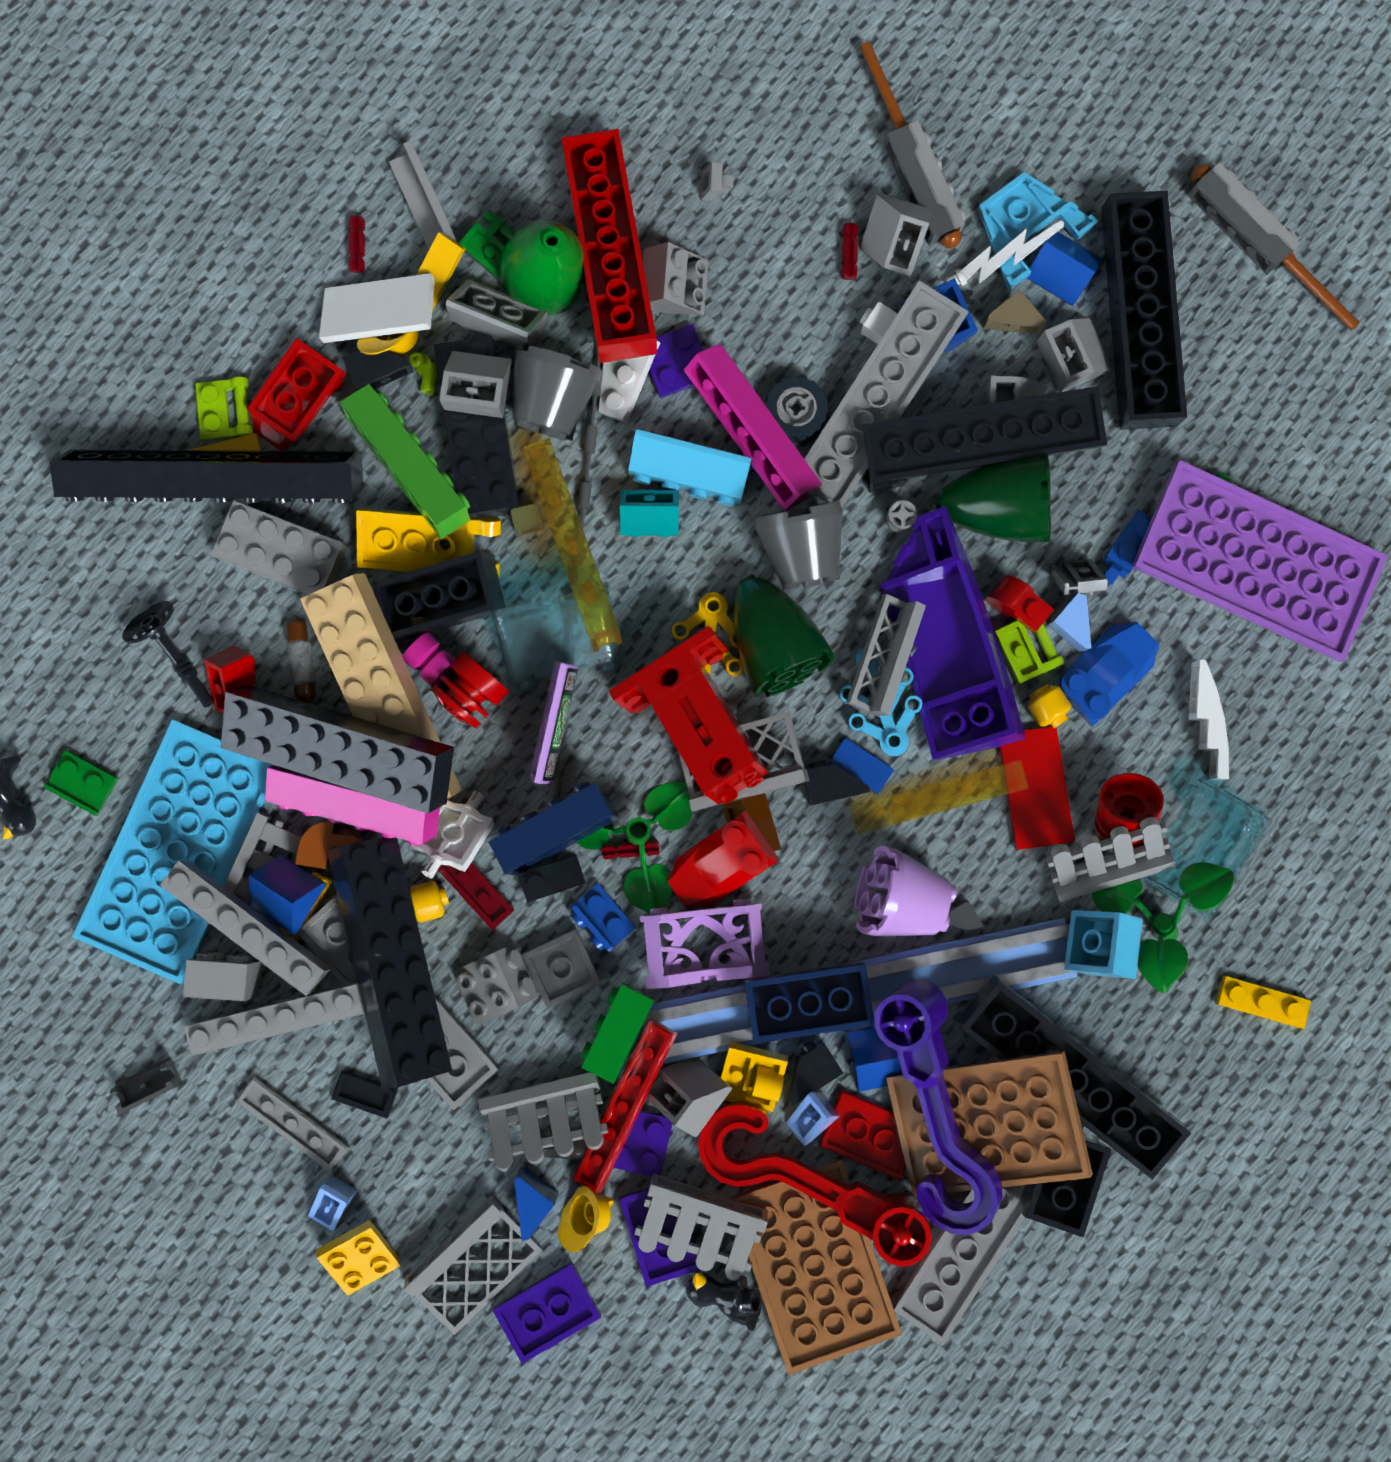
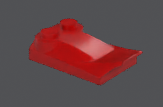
(294, 395)
(721, 863)

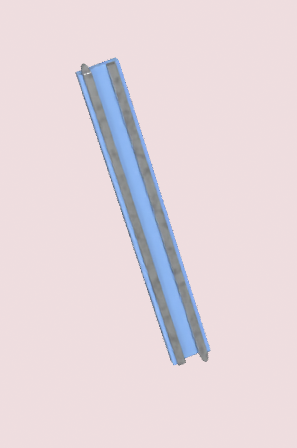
(958, 967)

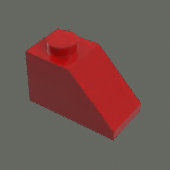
(228, 671)

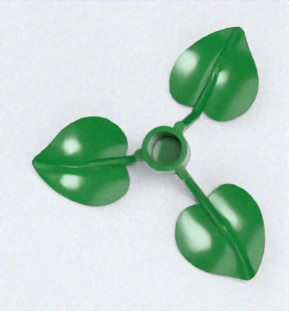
(669, 806)
(1166, 958)

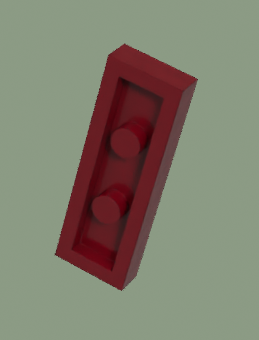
(478, 893)

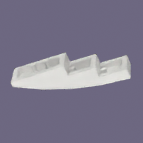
(1207, 709)

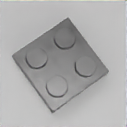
(561, 968)

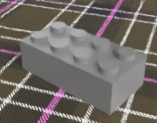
(278, 550)

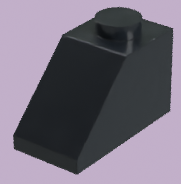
(375, 368)
(831, 783)
(551, 879)
(812, 1070)

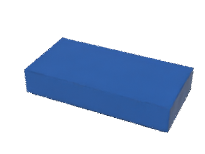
(861, 765)

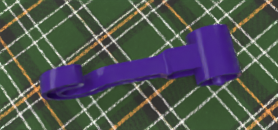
(911, 1025)

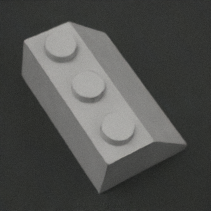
(496, 315)

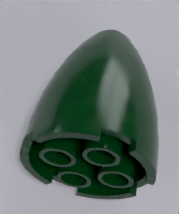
(1003, 500)
(776, 638)

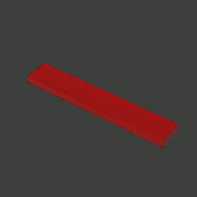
(626, 1104)

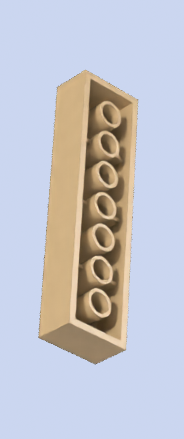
(368, 659)

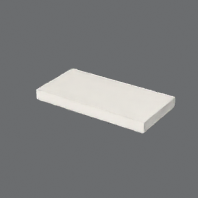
(377, 308)

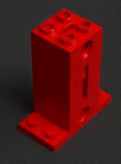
(696, 716)

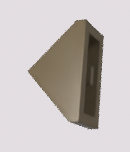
(1016, 315)

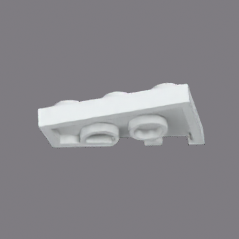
(622, 385)

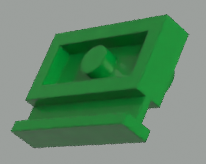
(81, 782)

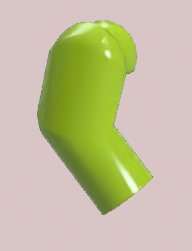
(427, 371)

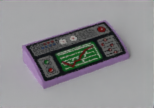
(553, 722)

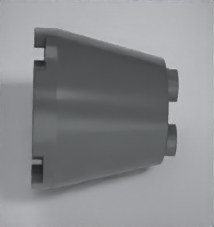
(550, 390)
(803, 543)

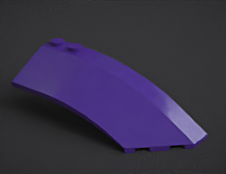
(958, 657)

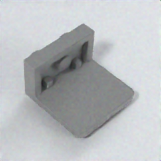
(495, 984)

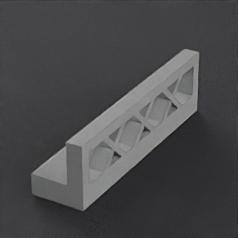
(420, 195)
(895, 658)

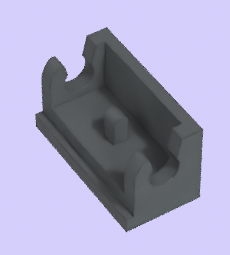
(146, 1085)

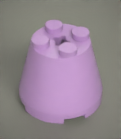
(915, 899)

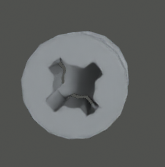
(905, 512)

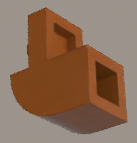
(316, 843)

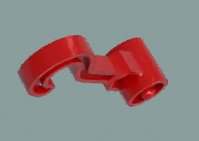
(892, 1221)

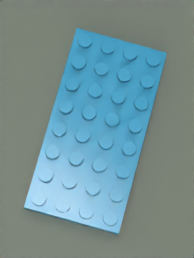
(188, 808)

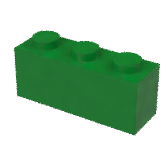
(616, 1032)

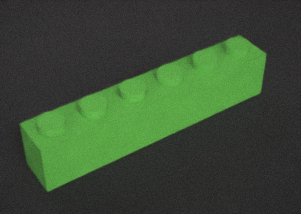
(405, 461)

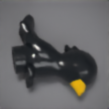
(16, 816)
(733, 1299)

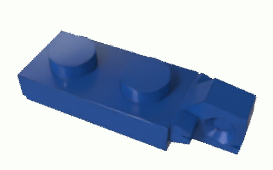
(1125, 548)

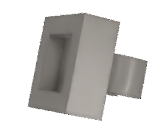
(714, 182)

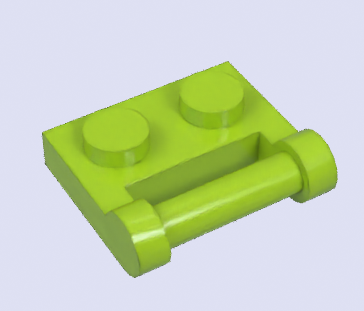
(214, 409)
(1021, 653)

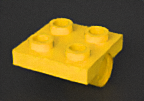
(754, 1075)
(358, 1257)

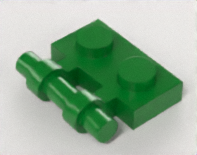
(482, 244)

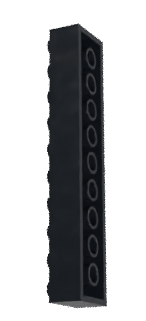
(207, 475)

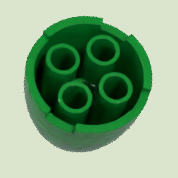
(543, 266)

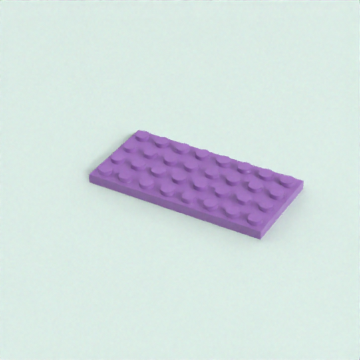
(1259, 561)

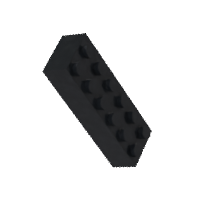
(479, 445)

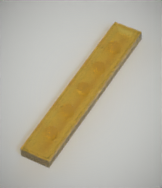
(939, 797)

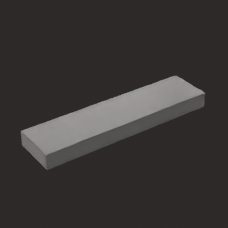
(292, 1123)

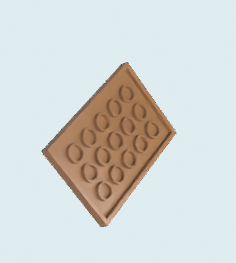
(1009, 1111)
(817, 1277)

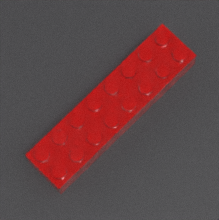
(610, 246)

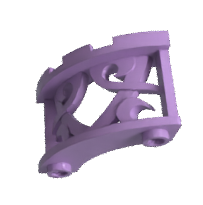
(739, 962)

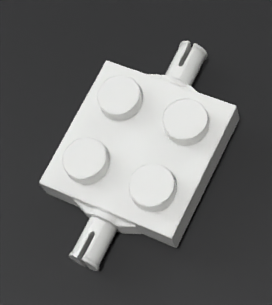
(458, 836)

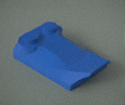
(1108, 670)

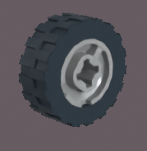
(798, 407)

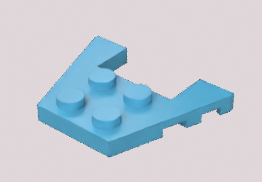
(1031, 206)

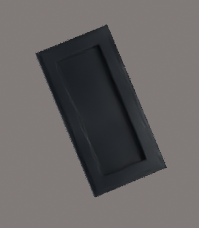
(364, 1094)

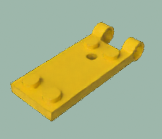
(409, 543)

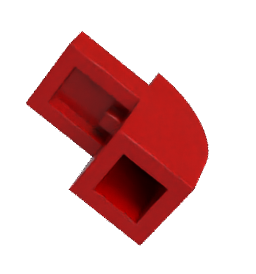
(1016, 599)

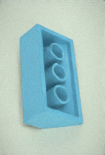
(688, 468)

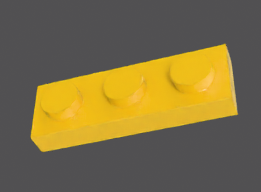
(1263, 1002)

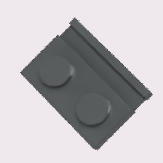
(1079, 576)

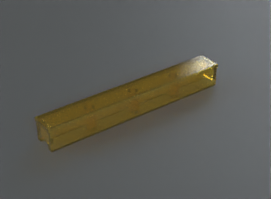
(572, 545)

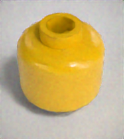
(1049, 706)
(428, 901)

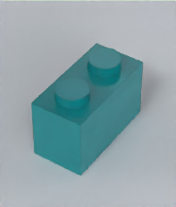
(649, 513)

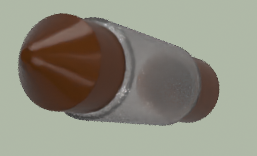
(300, 660)

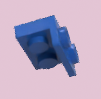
(602, 918)

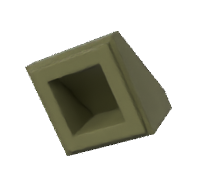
(527, 519)

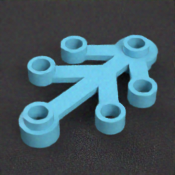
(887, 720)

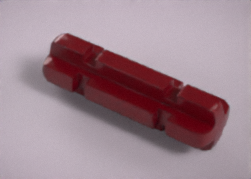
(356, 244)
(849, 251)
(627, 849)

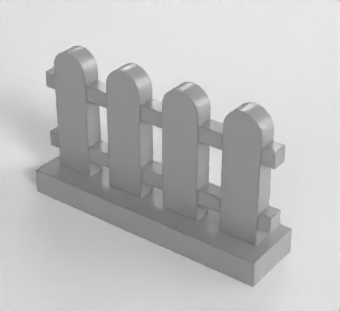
(255, 859)
(1113, 869)
(526, 1102)
(721, 1211)

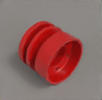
(469, 690)
(1126, 802)

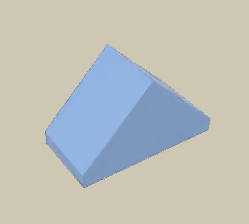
(1073, 623)
(812, 1117)
(331, 1202)

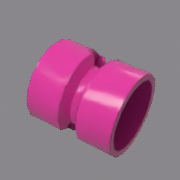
(425, 655)

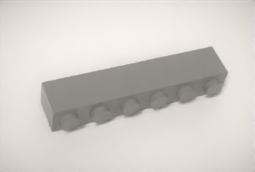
(245, 926)
(274, 1018)

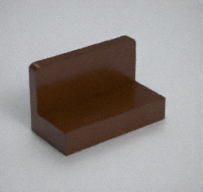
(760, 812)

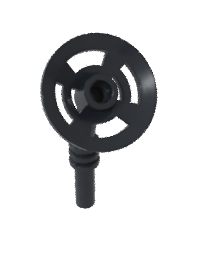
(154, 629)

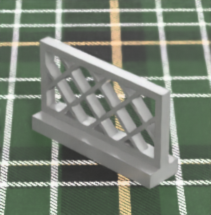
(773, 780)
(450, 1252)

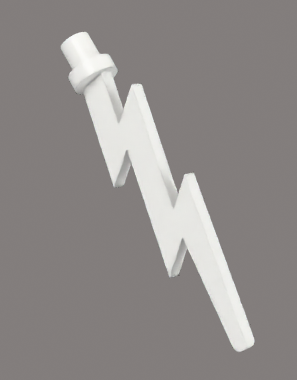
(1016, 246)

